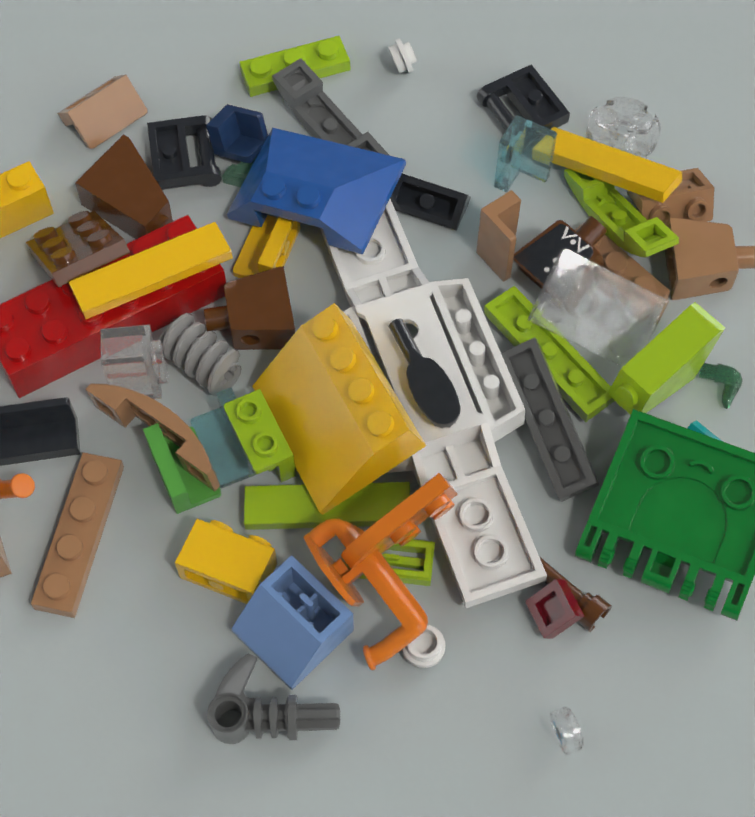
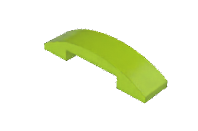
(619, 217)

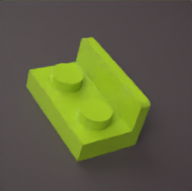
(260, 435)

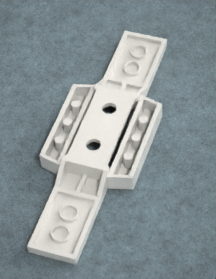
(485, 528)

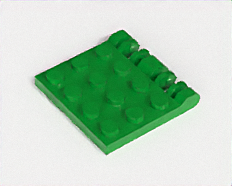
(682, 501)

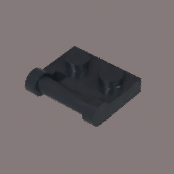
(529, 95)
(171, 153)

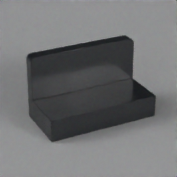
(38, 431)

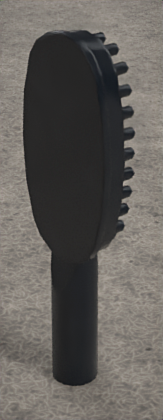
(427, 381)

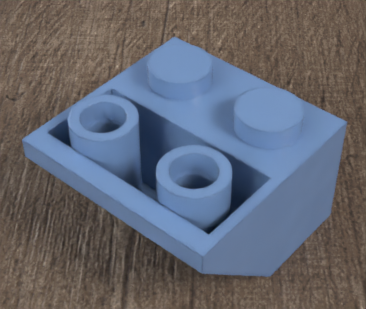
(293, 622)

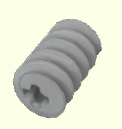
(200, 354)

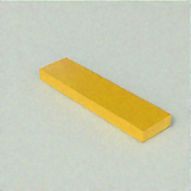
(615, 166)
(150, 270)

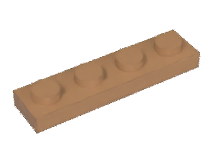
(77, 535)

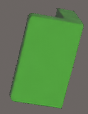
(182, 487)

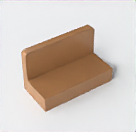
(104, 111)
(498, 233)

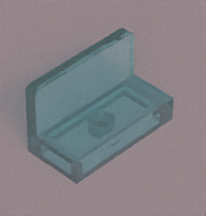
(524, 149)
(222, 443)

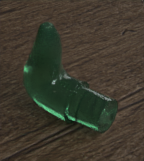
(723, 374)

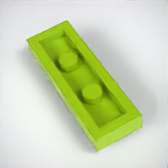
(323, 57)

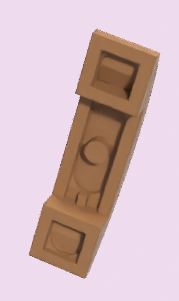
(126, 404)

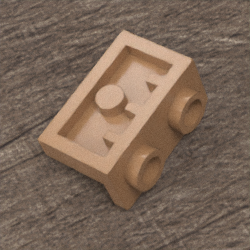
(689, 201)

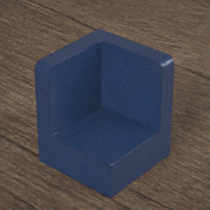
(237, 133)

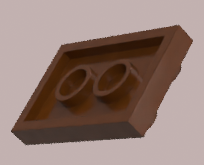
(76, 247)

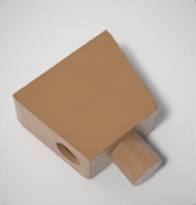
(704, 258)

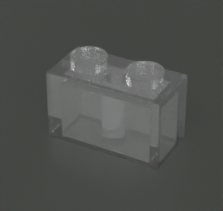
(134, 359)

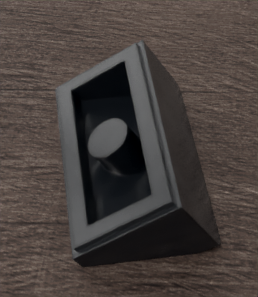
(429, 201)

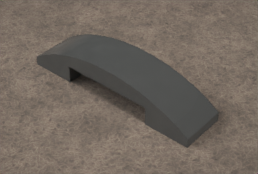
(316, 111)

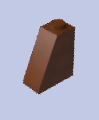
(124, 191)

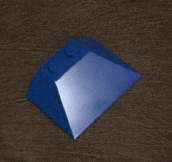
(319, 186)

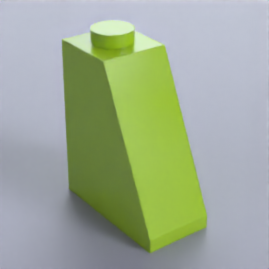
(667, 361)

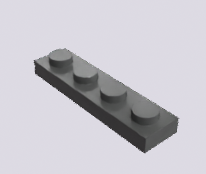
(549, 421)

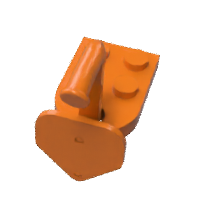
(365, 557)

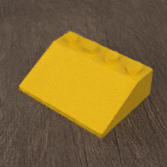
(336, 409)

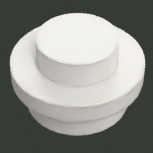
(402, 56)
(426, 649)

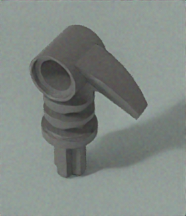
(264, 717)

